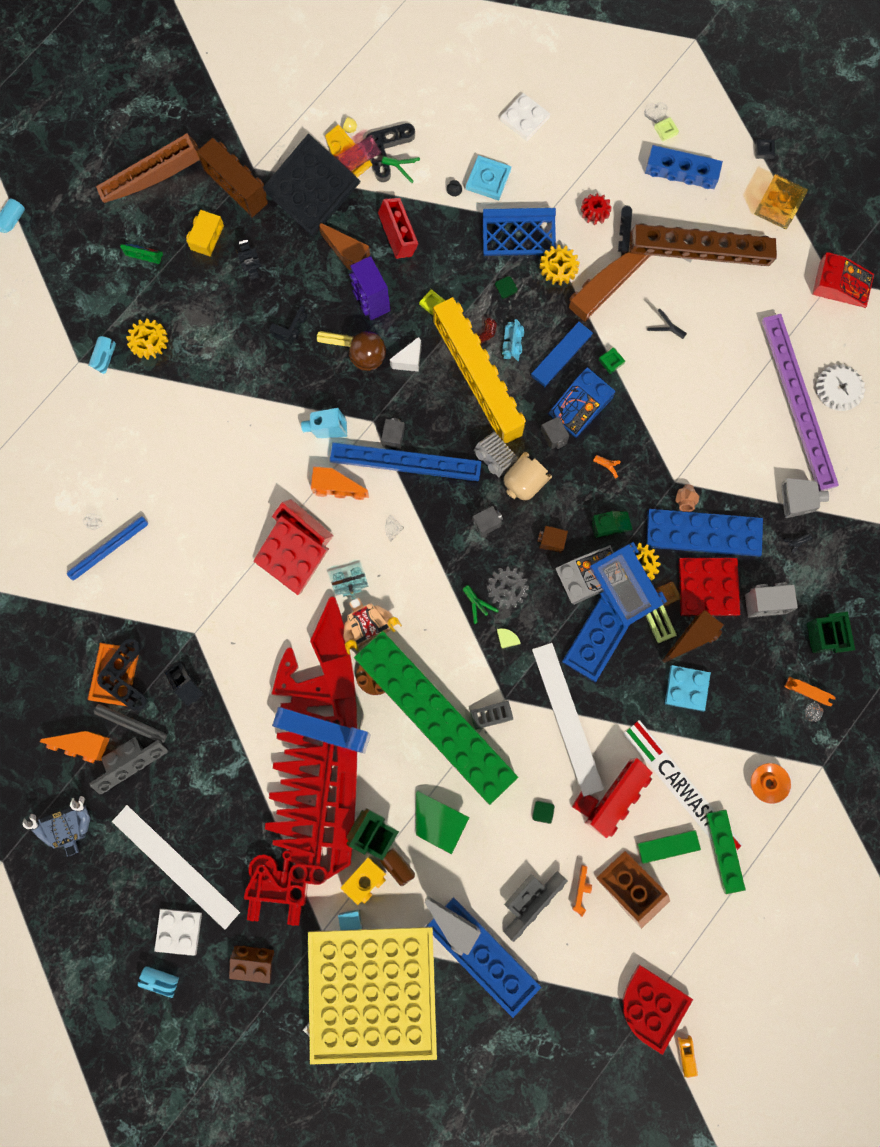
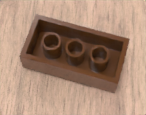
(233, 177)

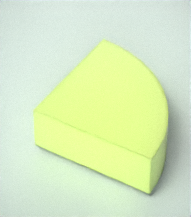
(507, 638)

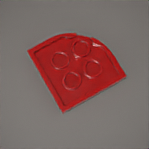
(653, 1008)

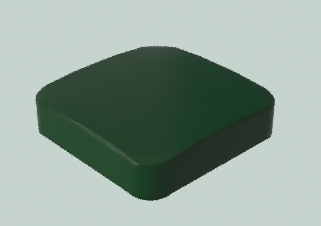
(506, 287)
(543, 812)

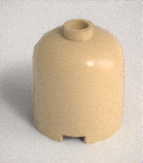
(525, 478)

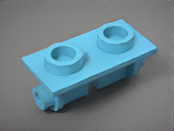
(514, 333)

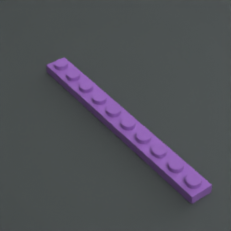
(800, 402)

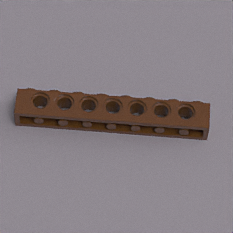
(711, 250)

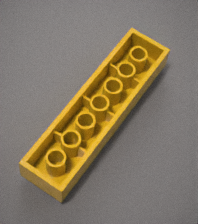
(478, 370)

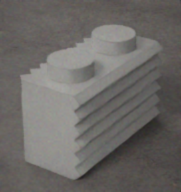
(495, 454)

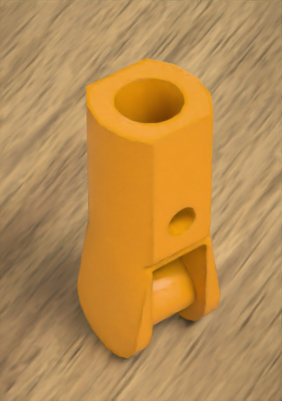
(688, 1058)

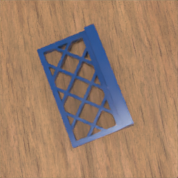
(516, 216)

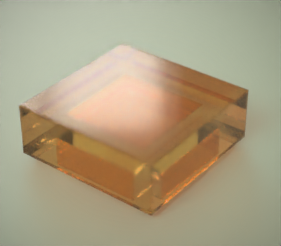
(670, 593)

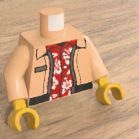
(366, 624)

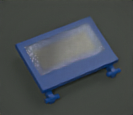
(626, 585)

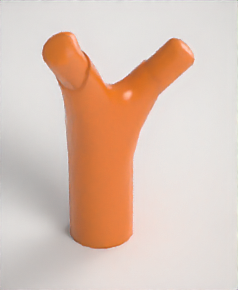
(607, 463)

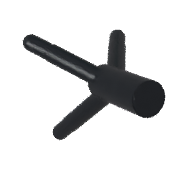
(673, 328)

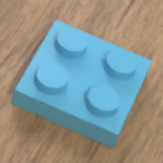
(488, 178)
(687, 688)

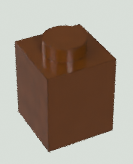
(552, 539)

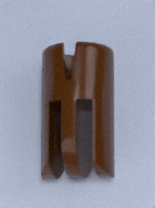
(397, 867)

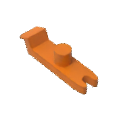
(809, 691)
(582, 887)

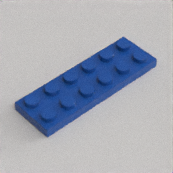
(704, 532)
(491, 965)

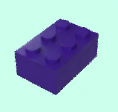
(370, 288)

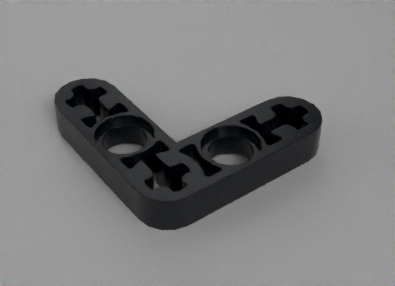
(382, 143)
(116, 675)

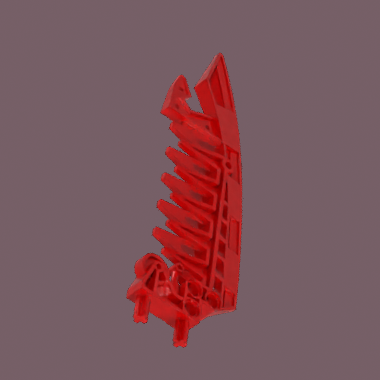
(336, 690)

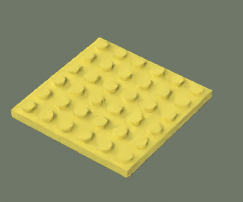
(371, 995)

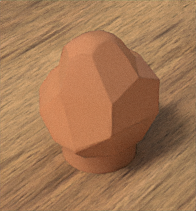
(687, 498)

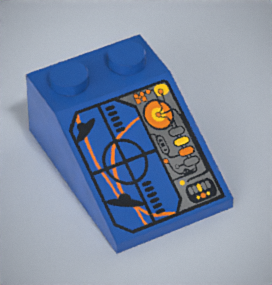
(582, 402)

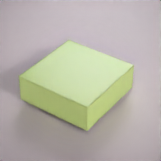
(666, 129)

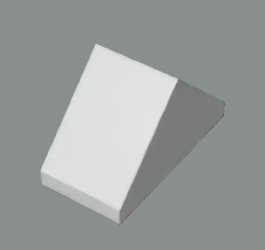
(408, 358)

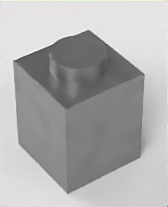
(393, 433)
(555, 433)
(487, 520)

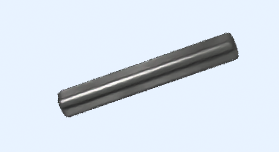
(130, 723)

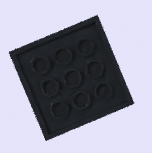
(311, 185)

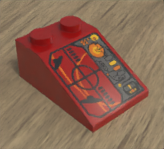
(843, 280)

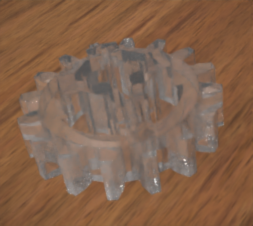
(496, 592)

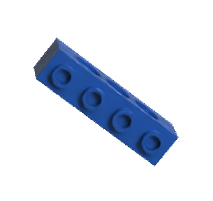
(692, 163)

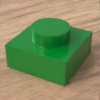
(612, 360)

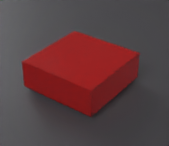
(585, 804)

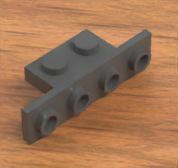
(125, 762)
(530, 901)

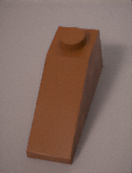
(346, 248)

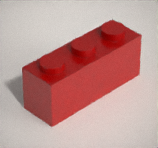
(398, 228)
(304, 520)

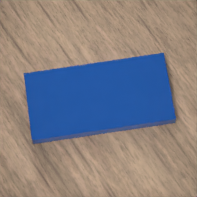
(596, 641)

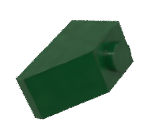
(610, 523)

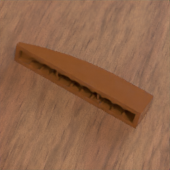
(151, 169)
(604, 284)

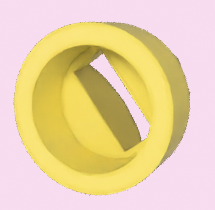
(350, 125)

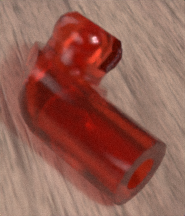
(490, 329)

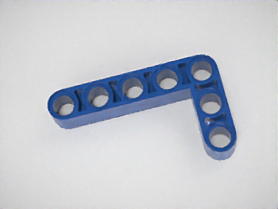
(322, 730)

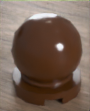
(367, 351)

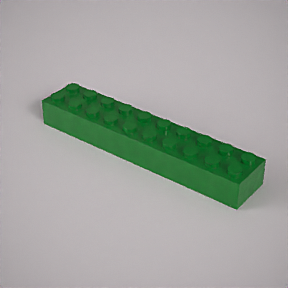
(436, 718)

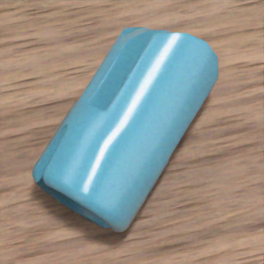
(10, 215)
(102, 354)
(158, 981)

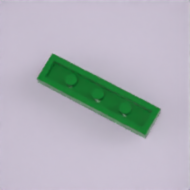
(725, 852)

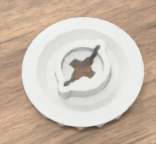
(837, 398)

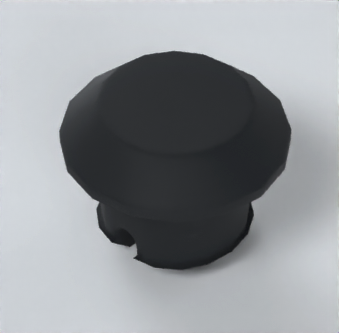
(454, 188)

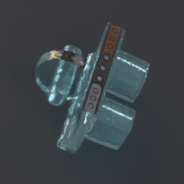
(351, 584)

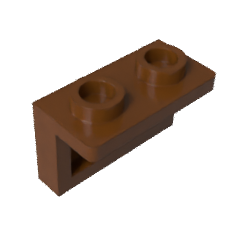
(251, 964)

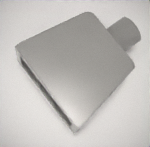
(801, 497)

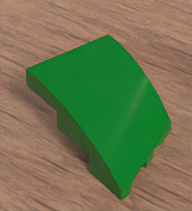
(438, 823)

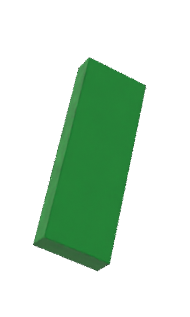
(668, 846)

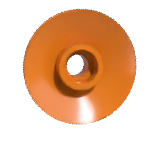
(780, 783)

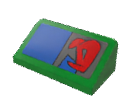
(142, 253)

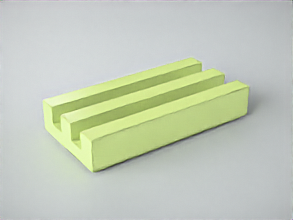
(653, 626)

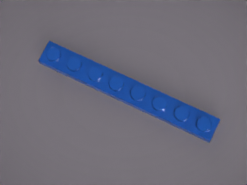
(405, 461)

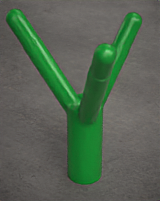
(395, 162)
(475, 601)

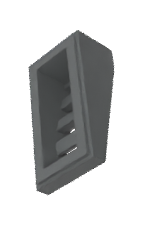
(509, 717)

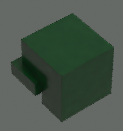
(831, 633)
(371, 834)

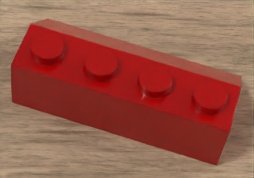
(619, 798)

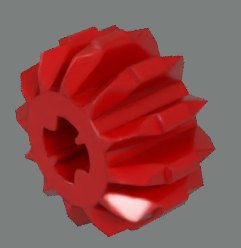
(596, 208)

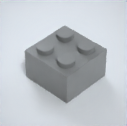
(771, 600)

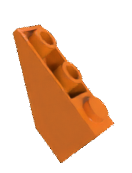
(331, 482)
(87, 744)

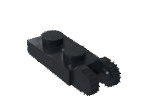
(625, 229)

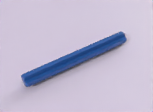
(107, 548)

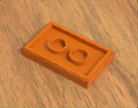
(105, 653)

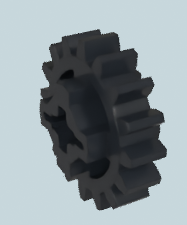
(248, 258)

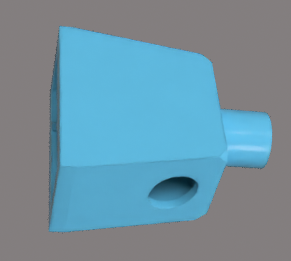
(326, 424)

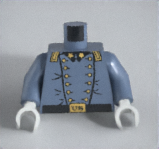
(62, 827)

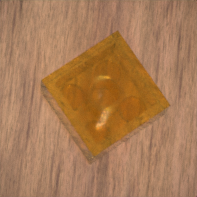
(781, 202)

